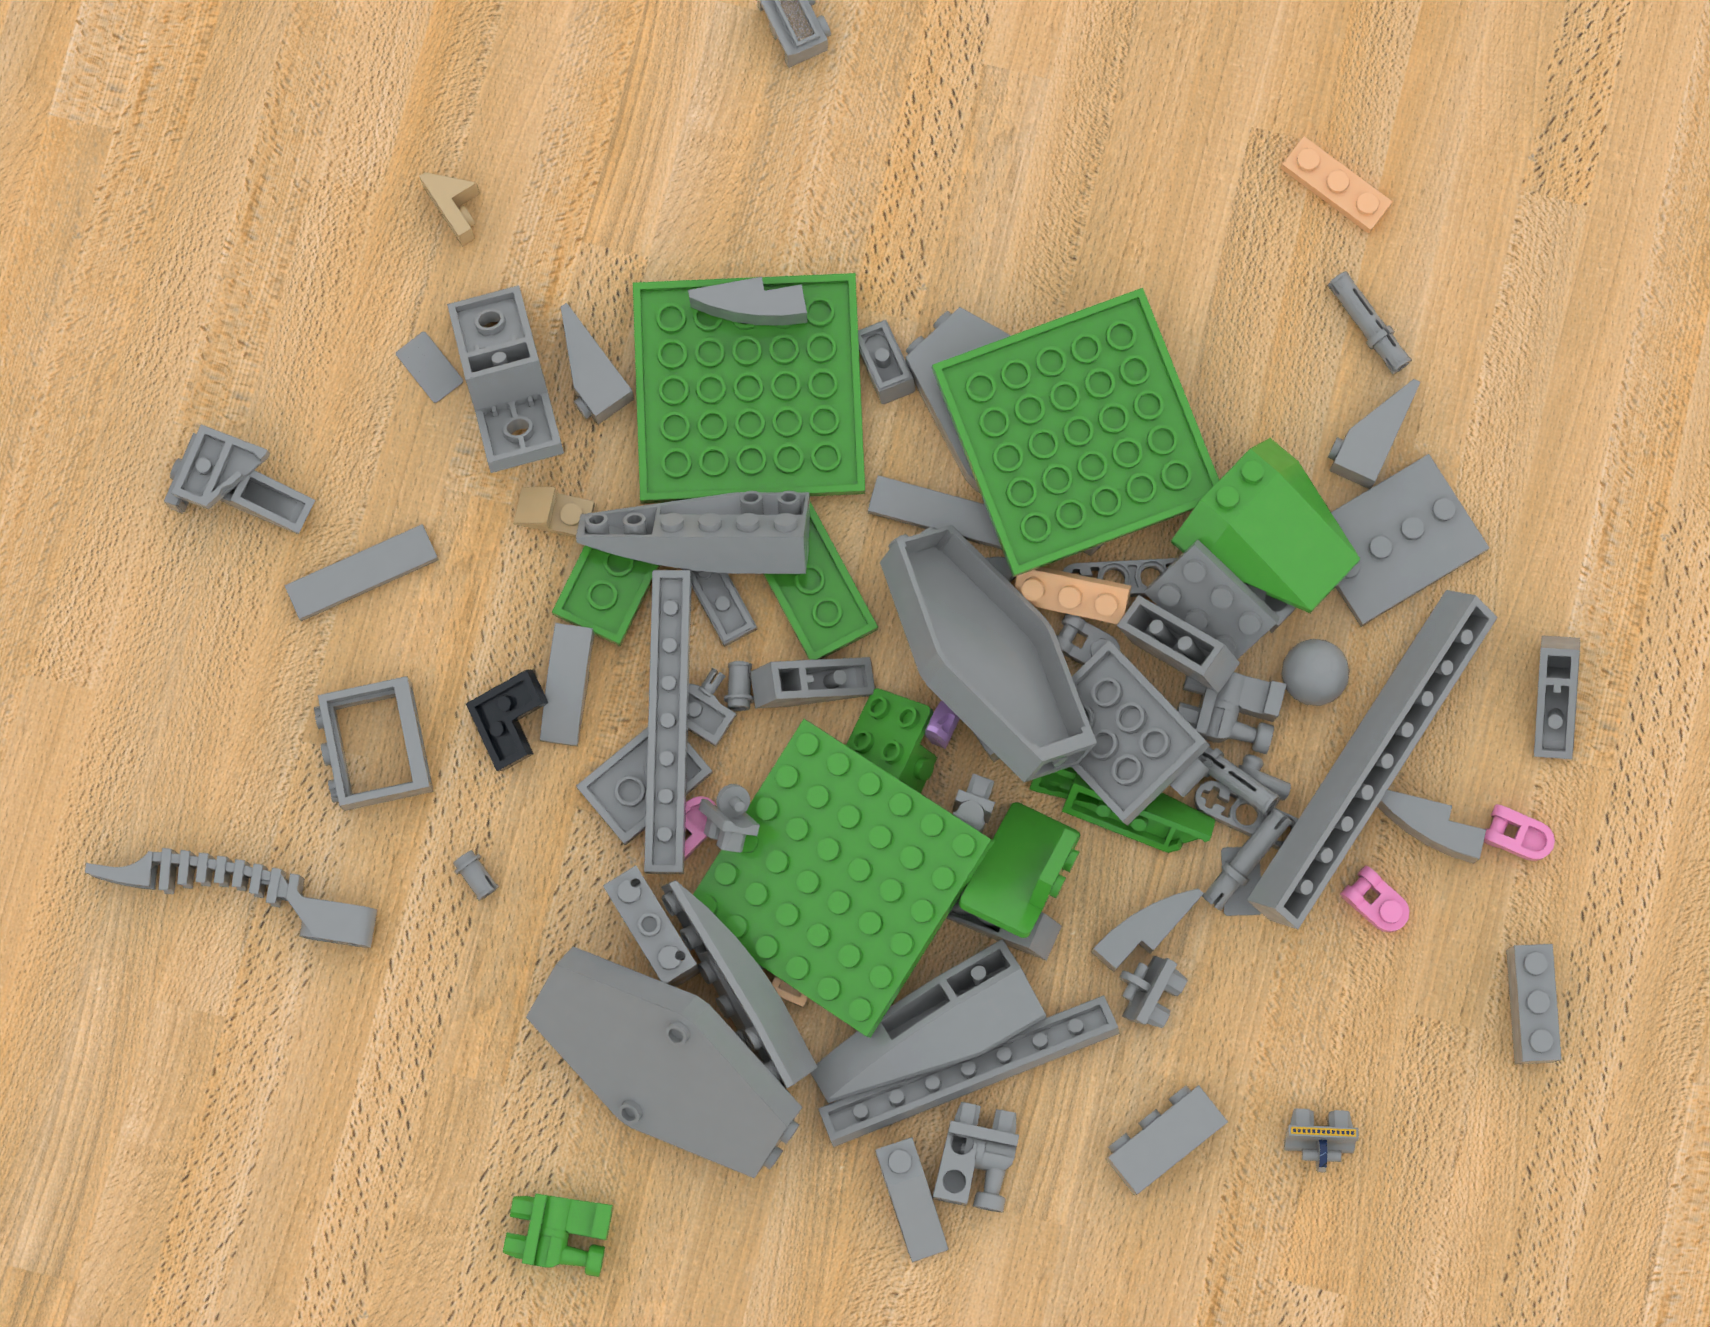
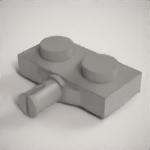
(705, 713)

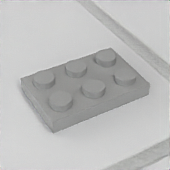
(1212, 599)
(620, 786)

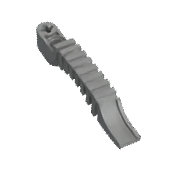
(320, 918)

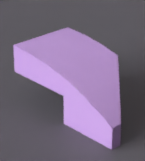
(941, 725)

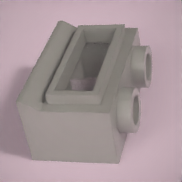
(796, 28)

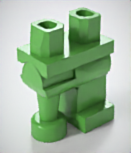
(549, 1230)

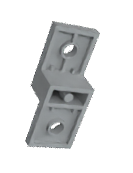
(505, 379)

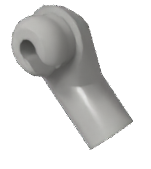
(1253, 765)

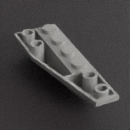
(709, 533)
(742, 988)
(936, 1026)

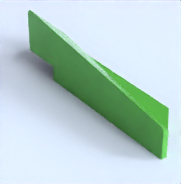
(1162, 824)

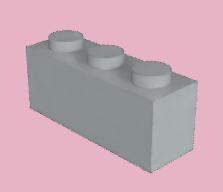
(1178, 644)
(1533, 1004)
(1165, 1138)

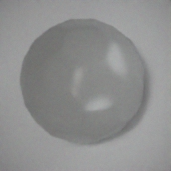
(1315, 672)

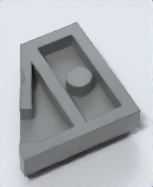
(215, 467)

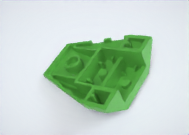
(1272, 529)

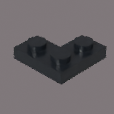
(498, 714)

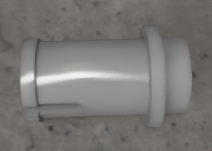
(739, 686)
(475, 874)

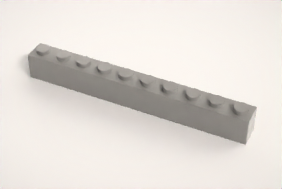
(1372, 759)

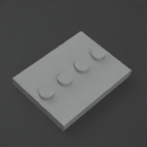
(1406, 539)
(1137, 734)

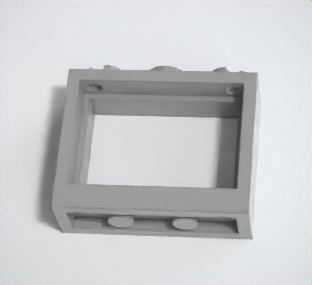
(333, 750)
(651, 928)

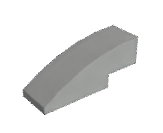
(750, 304)
(270, 501)
(567, 684)
(1430, 824)
(1144, 928)

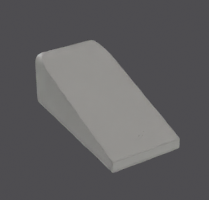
(885, 362)

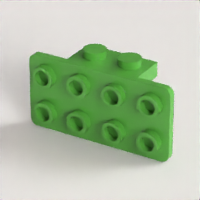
(891, 737)
(1021, 870)

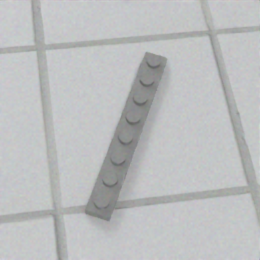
(668, 722)
(1028, 1049)

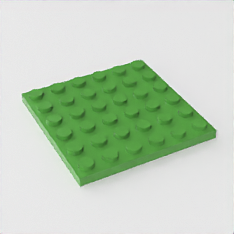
(744, 401)
(1077, 431)
(841, 877)

